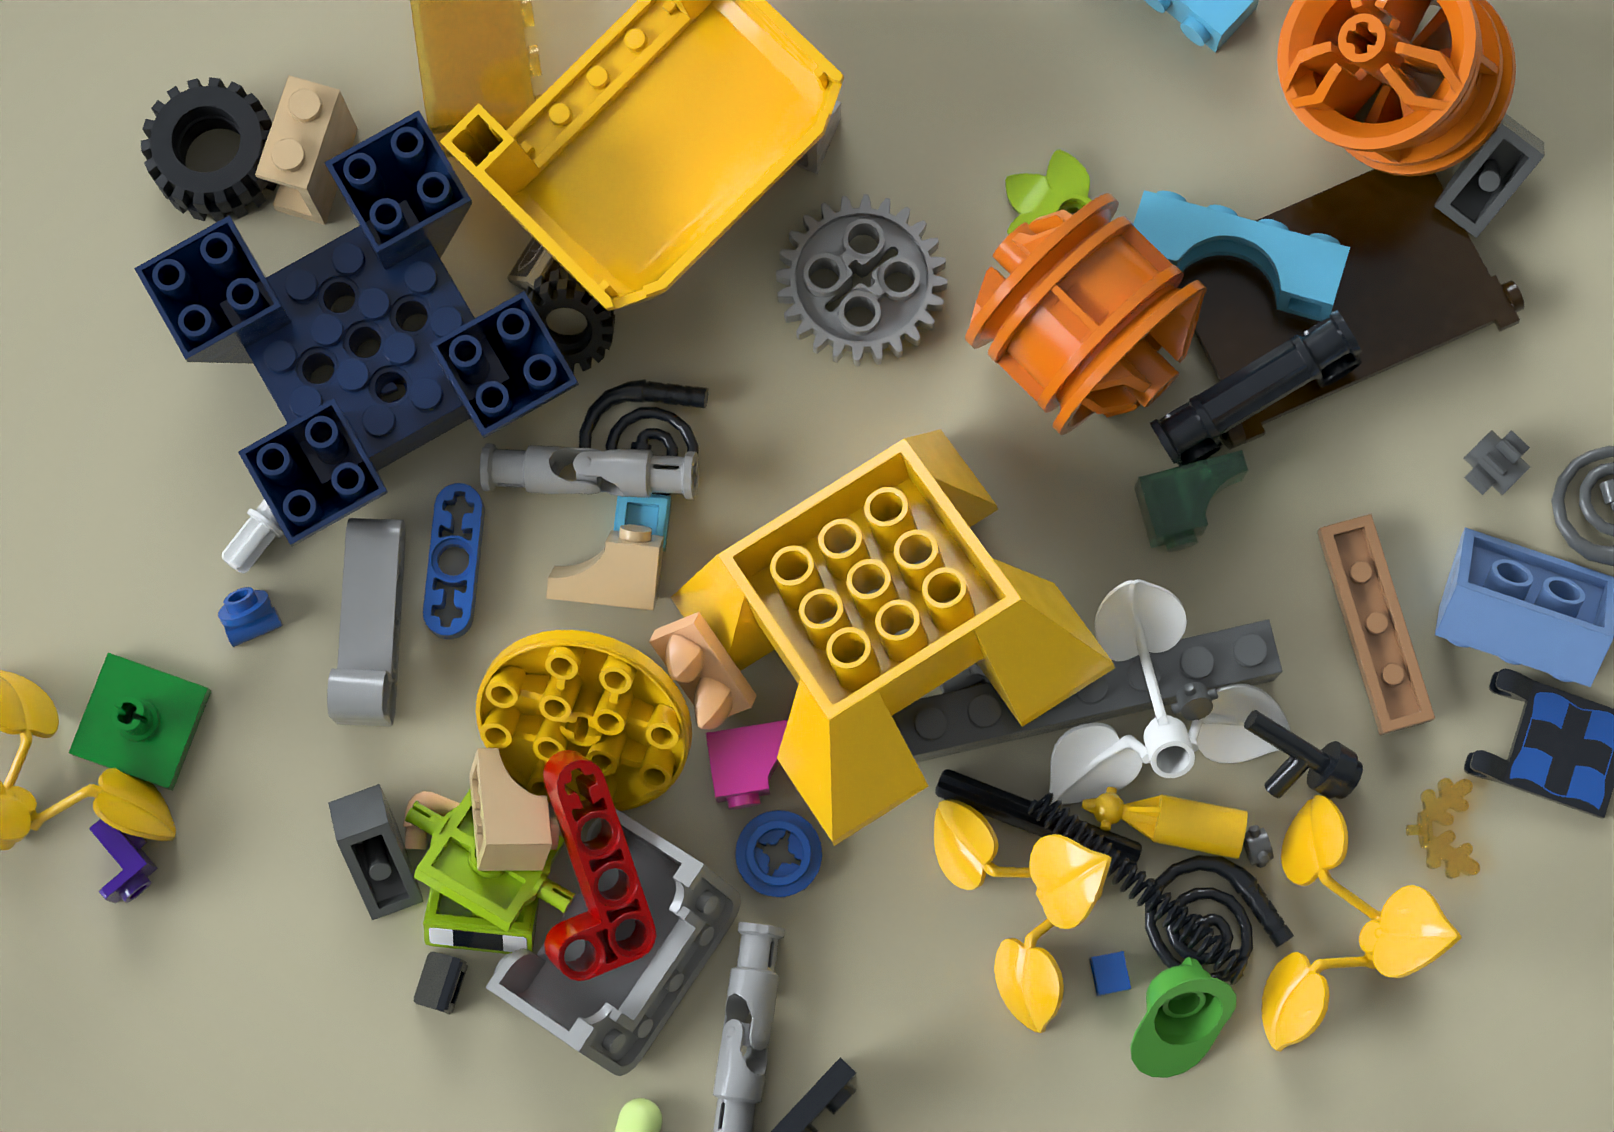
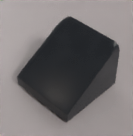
(440, 982)

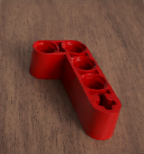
(589, 862)

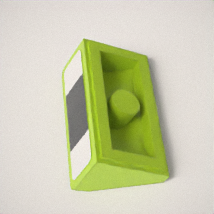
(456, 927)

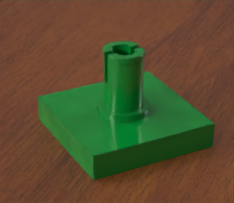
(140, 721)

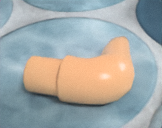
(414, 836)

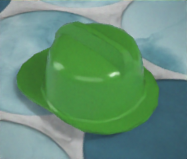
(1181, 1019)

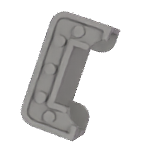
(625, 1009)

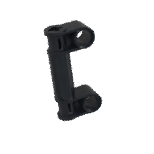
(1320, 353)

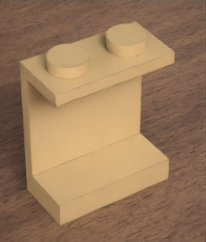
(305, 133)

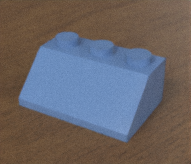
(1527, 608)

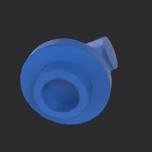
(248, 615)

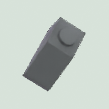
(1490, 176)
(374, 851)

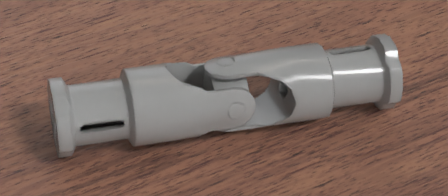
(612, 471)
(752, 990)

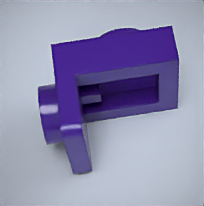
(131, 858)

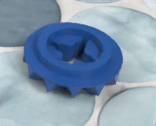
(768, 830)

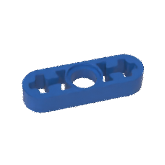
(473, 524)

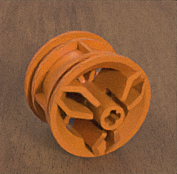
(1437, 93)
(1085, 313)

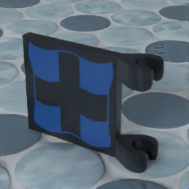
(1558, 749)

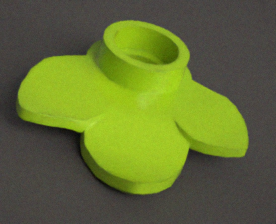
(1038, 195)

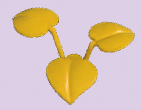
(119, 799)
(1067, 885)
(1395, 942)

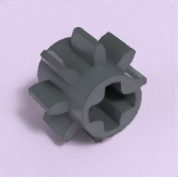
(1496, 462)

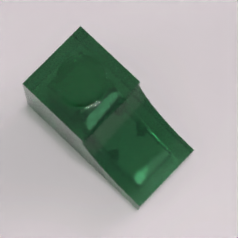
(1177, 498)

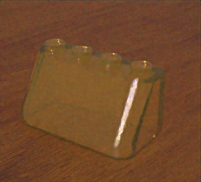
(474, 56)

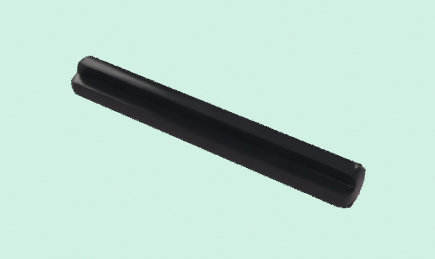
(1013, 811)

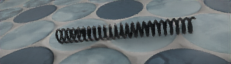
(1140, 885)

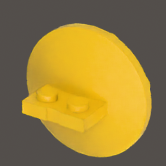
(587, 698)

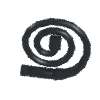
(649, 392)
(1243, 883)

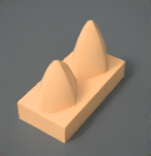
(703, 670)

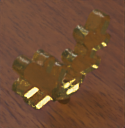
(1438, 847)

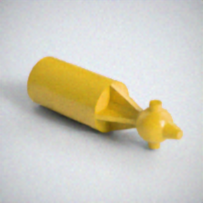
(1175, 821)

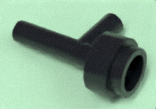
(1331, 772)

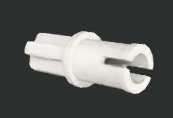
(252, 539)

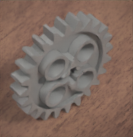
(828, 248)

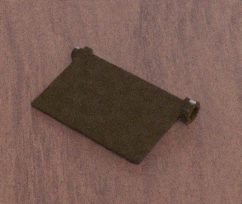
(1402, 293)

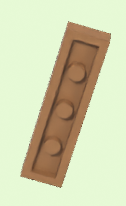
(1375, 624)

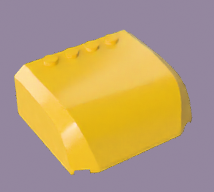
(655, 140)

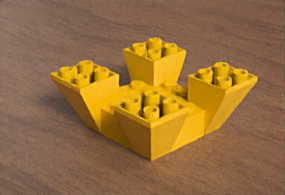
(854, 669)

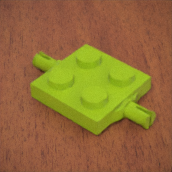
(453, 869)

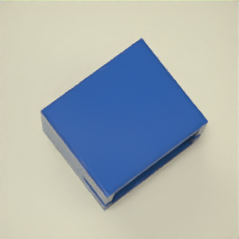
(1110, 973)

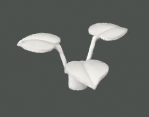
(1091, 757)

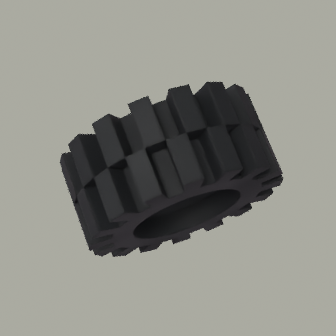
(570, 294)

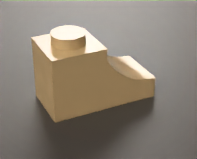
(619, 576)
(508, 821)

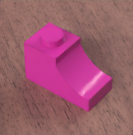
(744, 762)

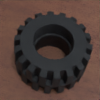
(185, 119)

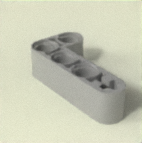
(370, 623)

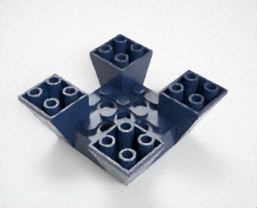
(283, 324)

